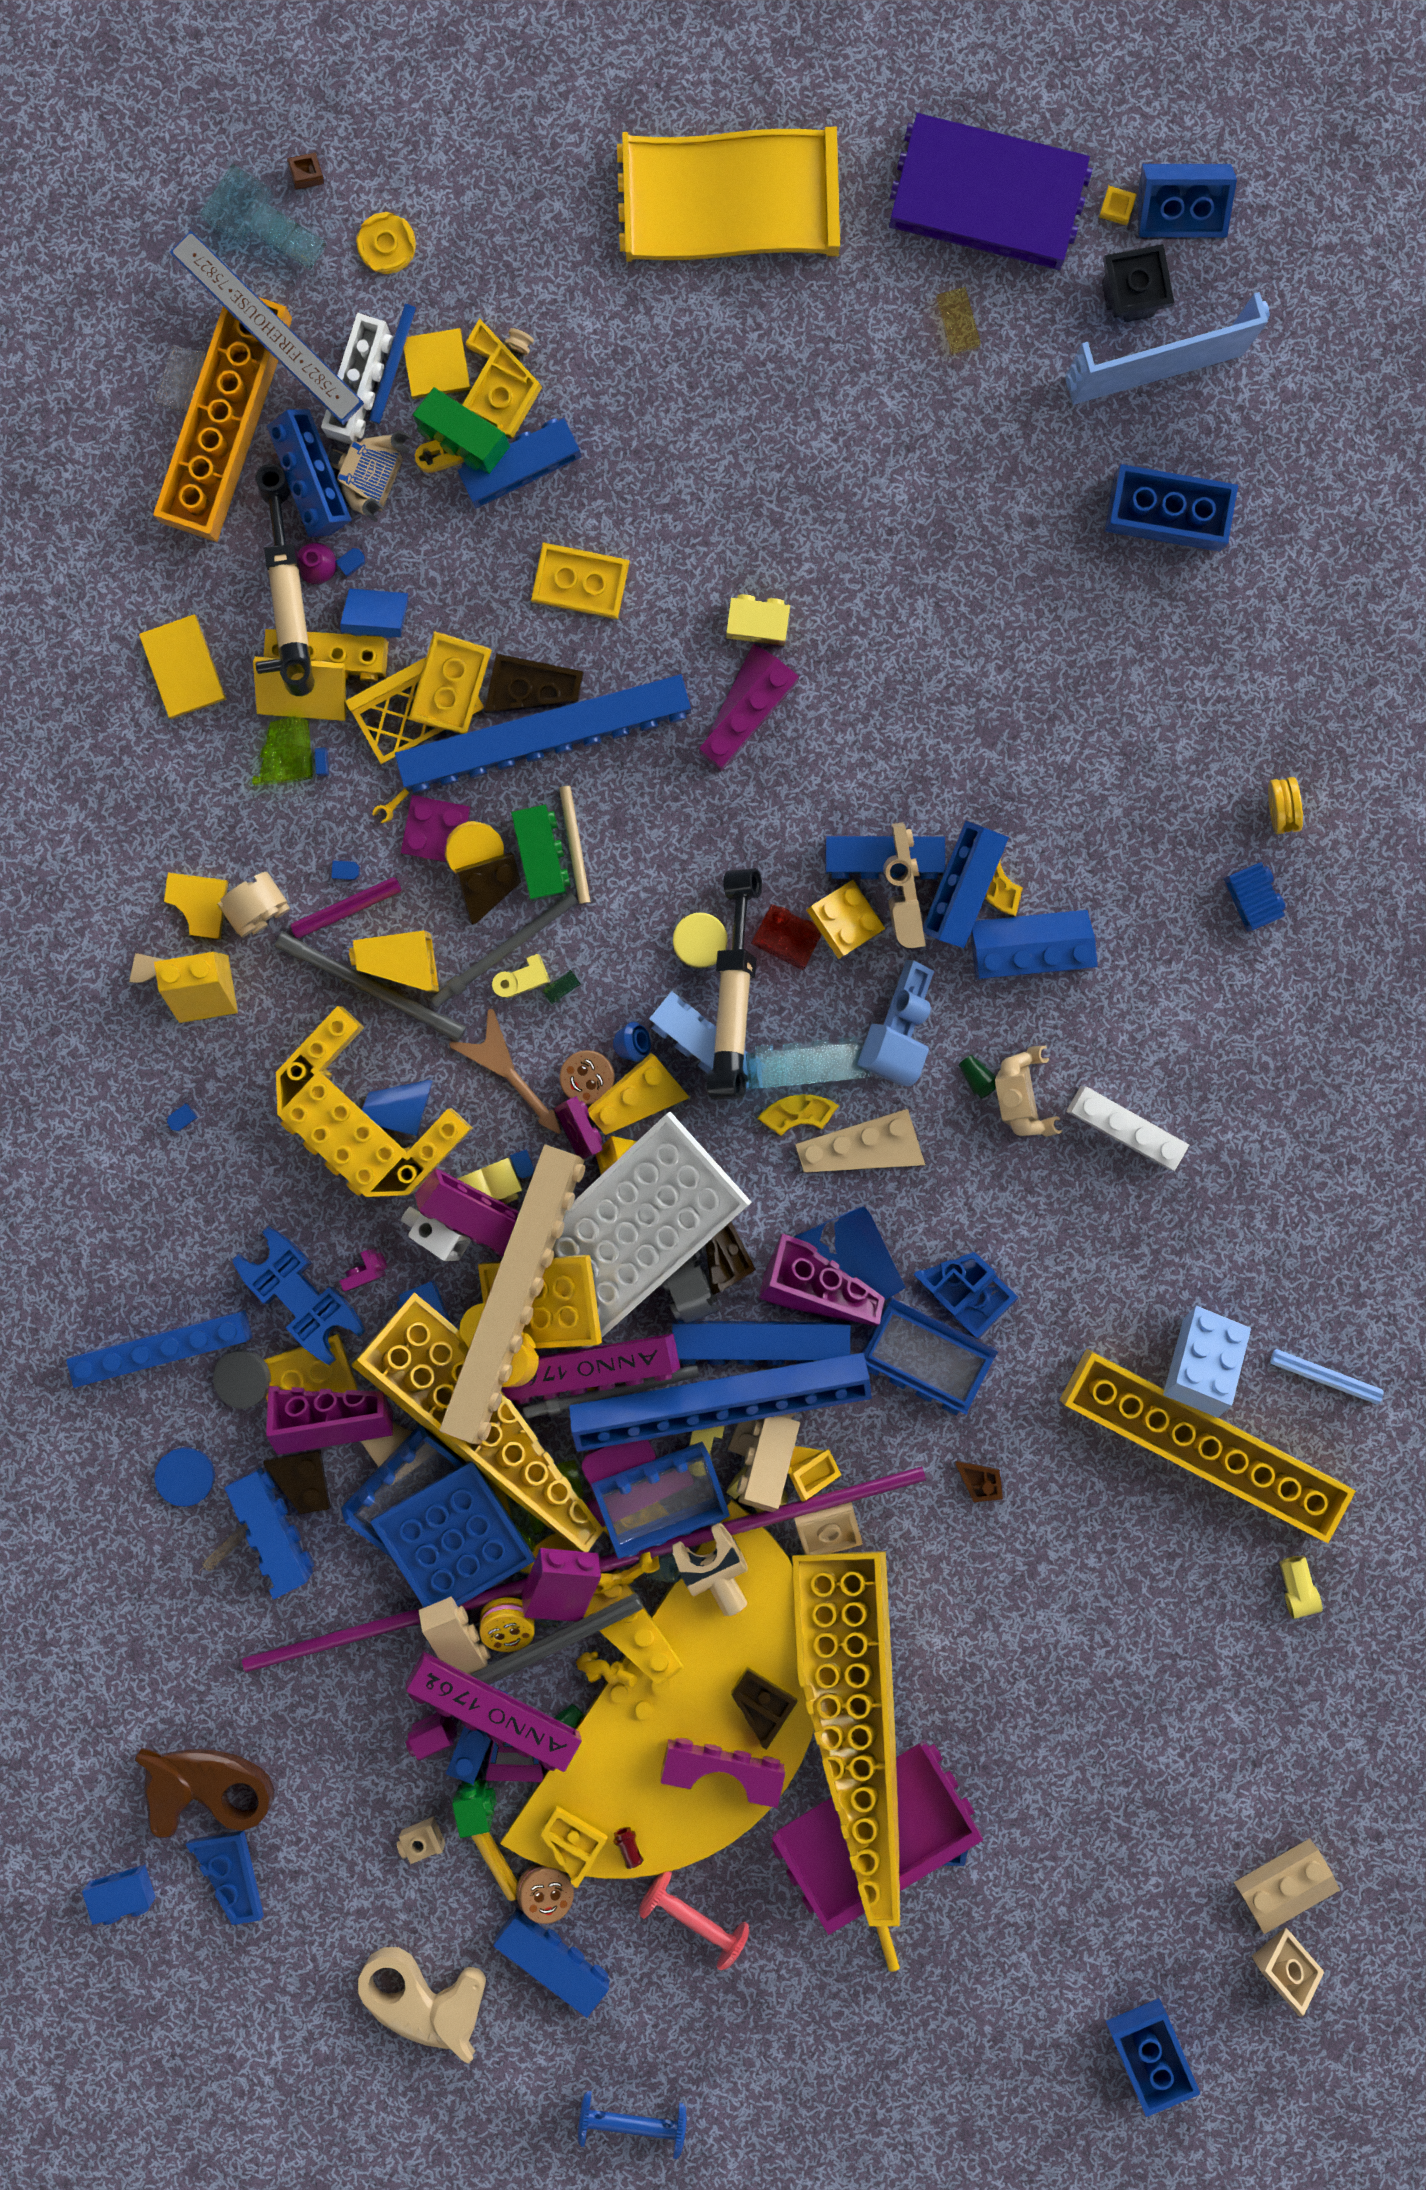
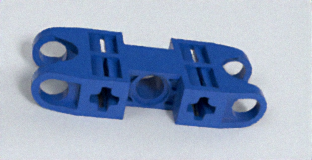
(283, 1278)

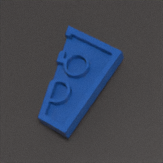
(230, 1870)

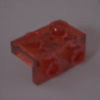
(787, 936)

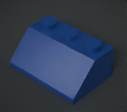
(1185, 200)

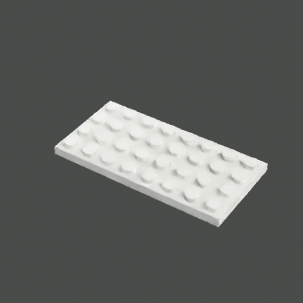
(648, 1217)

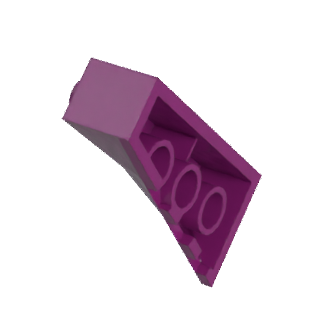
(751, 700)
(325, 1418)

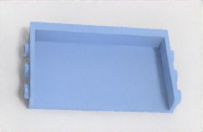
(1093, 381)

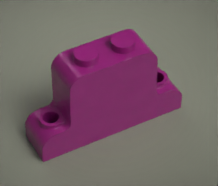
(611, 1460)

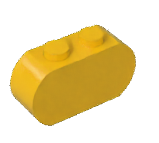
(523, 1363)

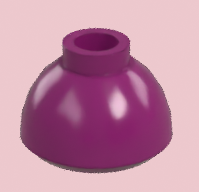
(316, 563)

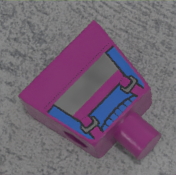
(510, 1766)

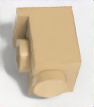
(428, 1834)

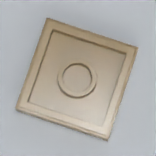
(829, 1530)

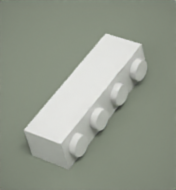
(1127, 1128)

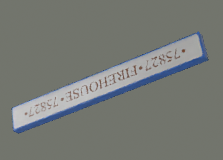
(267, 327)

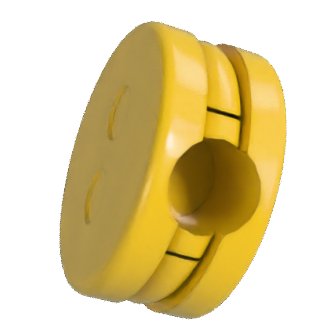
(1285, 805)

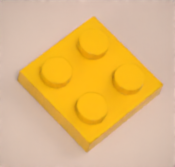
(845, 919)

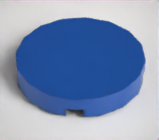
(184, 1476)

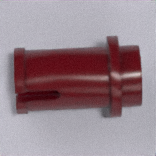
(626, 1841)

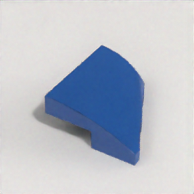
(399, 1106)

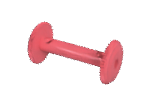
(731, 1944)

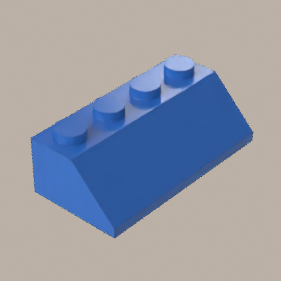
(1033, 944)

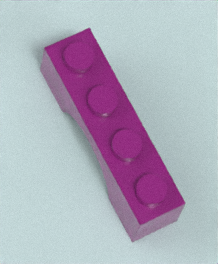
(689, 1762)

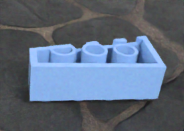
(689, 1029)

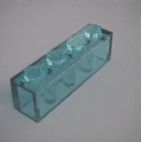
(805, 1065)

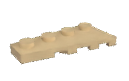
(871, 1144)

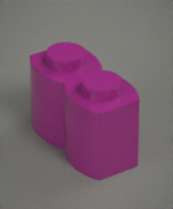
(430, 1736)

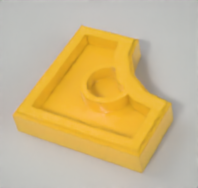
(198, 901)

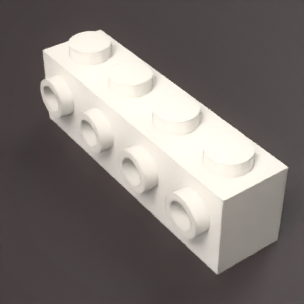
(360, 371)

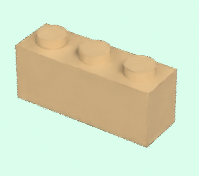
(768, 1462)
(452, 1637)

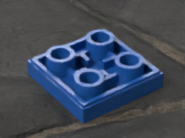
(374, 613)

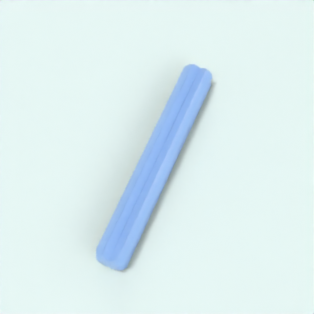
(1326, 1376)

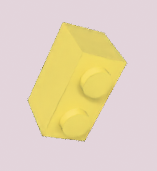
(758, 620)

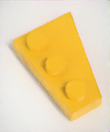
(636, 1096)

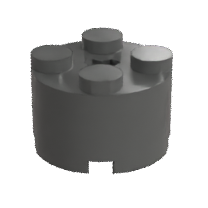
(691, 1292)

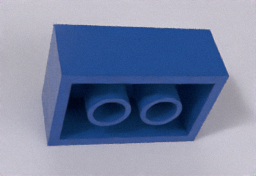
(1153, 2057)

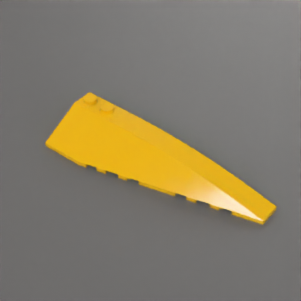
(418, 1366)

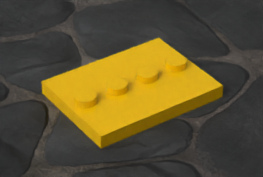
(565, 1308)

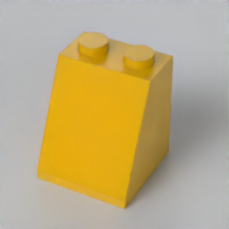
(399, 958)
(197, 986)

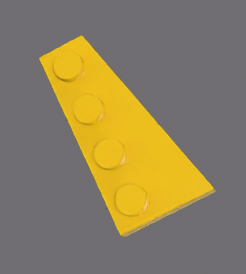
(637, 1636)

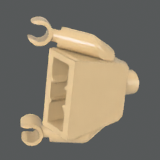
(1017, 1095)

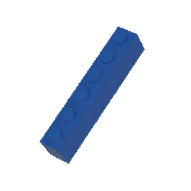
(760, 1341)
(159, 1348)

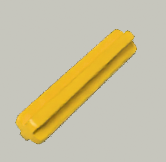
(497, 1864)

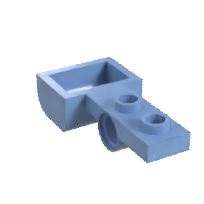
(889, 1046)

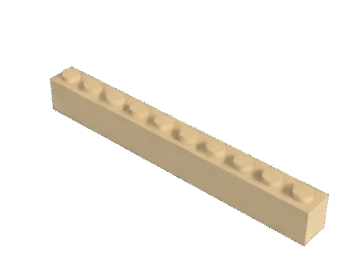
(512, 1295)

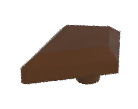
(981, 1481)

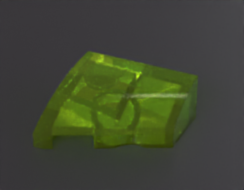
(286, 753)

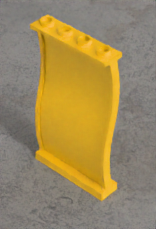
(729, 194)

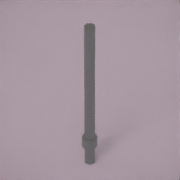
(457, 984)
(555, 1405)

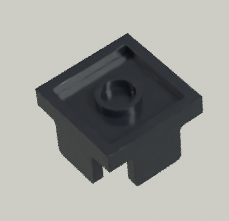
(1137, 283)

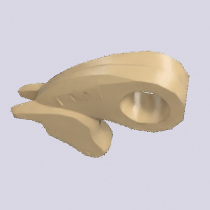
(418, 2013)

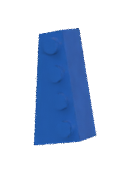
(270, 1532)

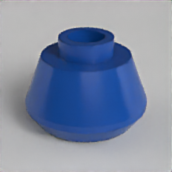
(632, 1042)

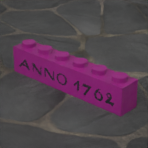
(599, 1367)
(492, 1712)

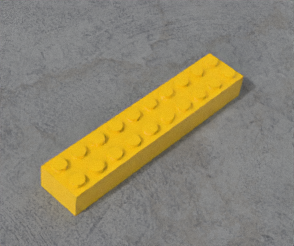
(1207, 1446)

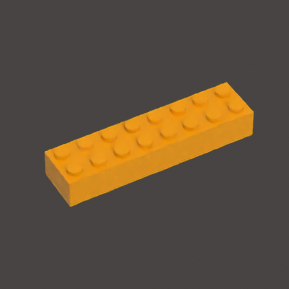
(218, 428)

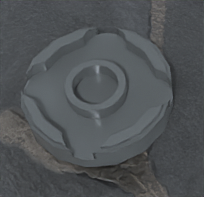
(241, 1379)

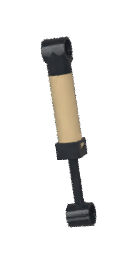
(286, 591)
(736, 968)

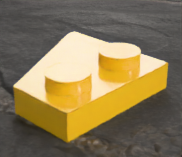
(573, 1843)

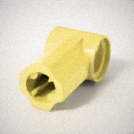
(1301, 1595)

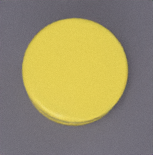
(699, 939)

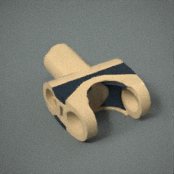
(714, 1570)

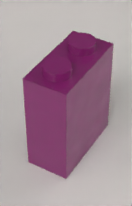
(560, 1584)

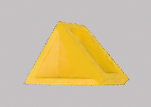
(812, 1470)

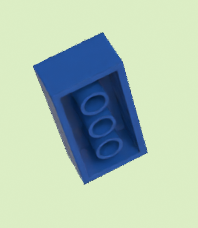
(1171, 508)

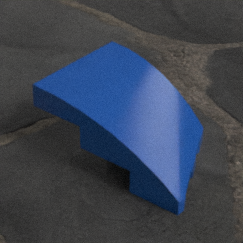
(964, 1291)

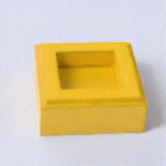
(1117, 205)

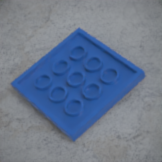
(453, 1538)

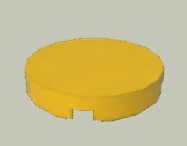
(392, 250)
(471, 844)

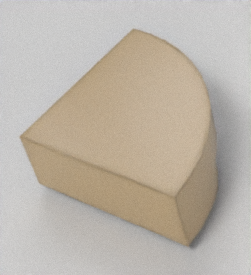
(143, 968)

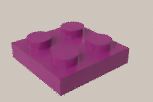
(429, 826)
(577, 1127)

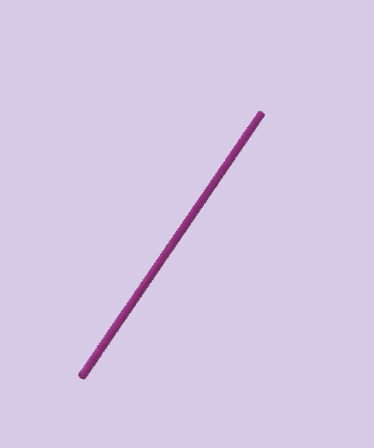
(606, 1563)

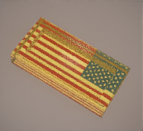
(958, 320)

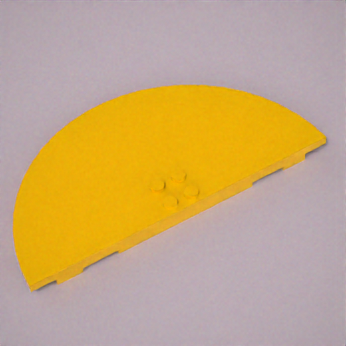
(627, 1728)

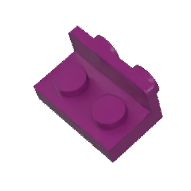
(371, 1271)

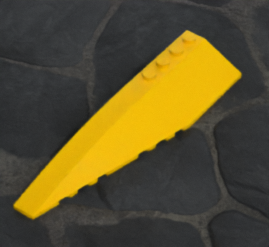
(850, 1700)

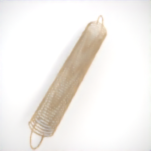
(211, 1555)

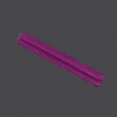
(346, 907)

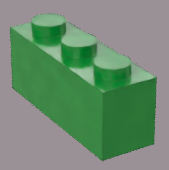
(460, 431)
(540, 852)

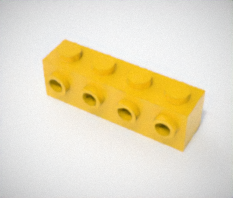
(361, 654)

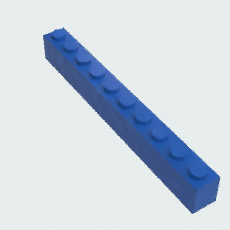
(543, 733)
(720, 1402)

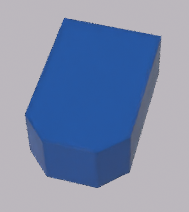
(351, 561)
(321, 761)
(345, 870)
(181, 1118)
(522, 1163)

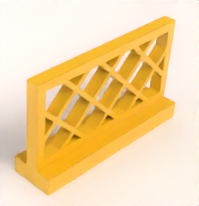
(384, 691)

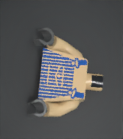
(369, 471)

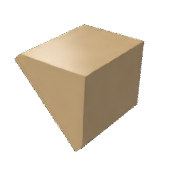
(1289, 1970)

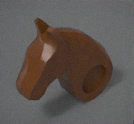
(203, 1776)

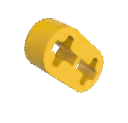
(440, 462)

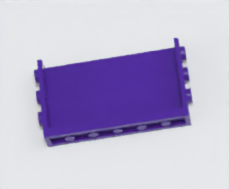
(989, 191)

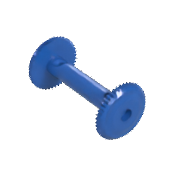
(632, 2124)

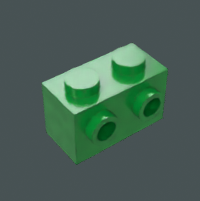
(474, 1807)

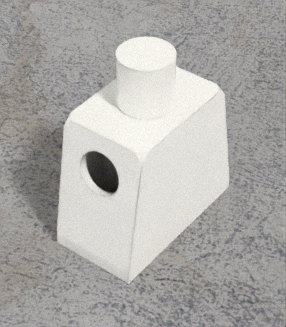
(441, 1242)

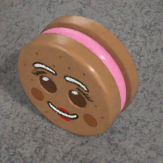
(586, 1076)
(544, 1894)

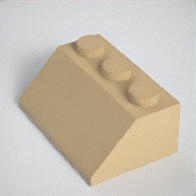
(1287, 1885)

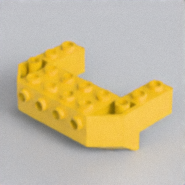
(345, 1133)

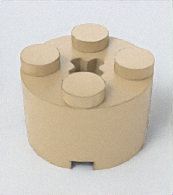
(252, 904)

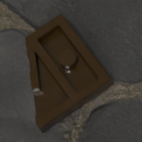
(487, 884)
(727, 1259)
(302, 1480)
(762, 1704)

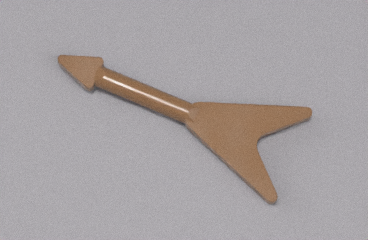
(495, 1056)

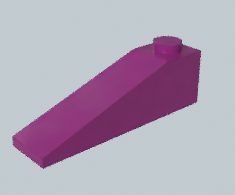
(810, 1283)

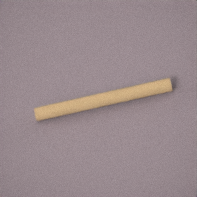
(574, 844)

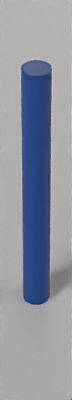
(392, 363)

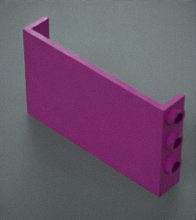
(931, 1827)

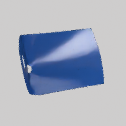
(859, 1251)

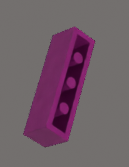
(466, 1210)

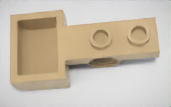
(904, 908)

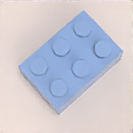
(1207, 1361)

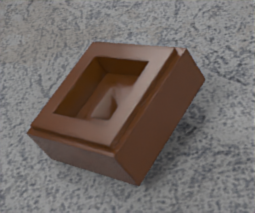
(305, 171)

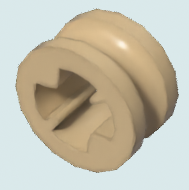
(519, 341)

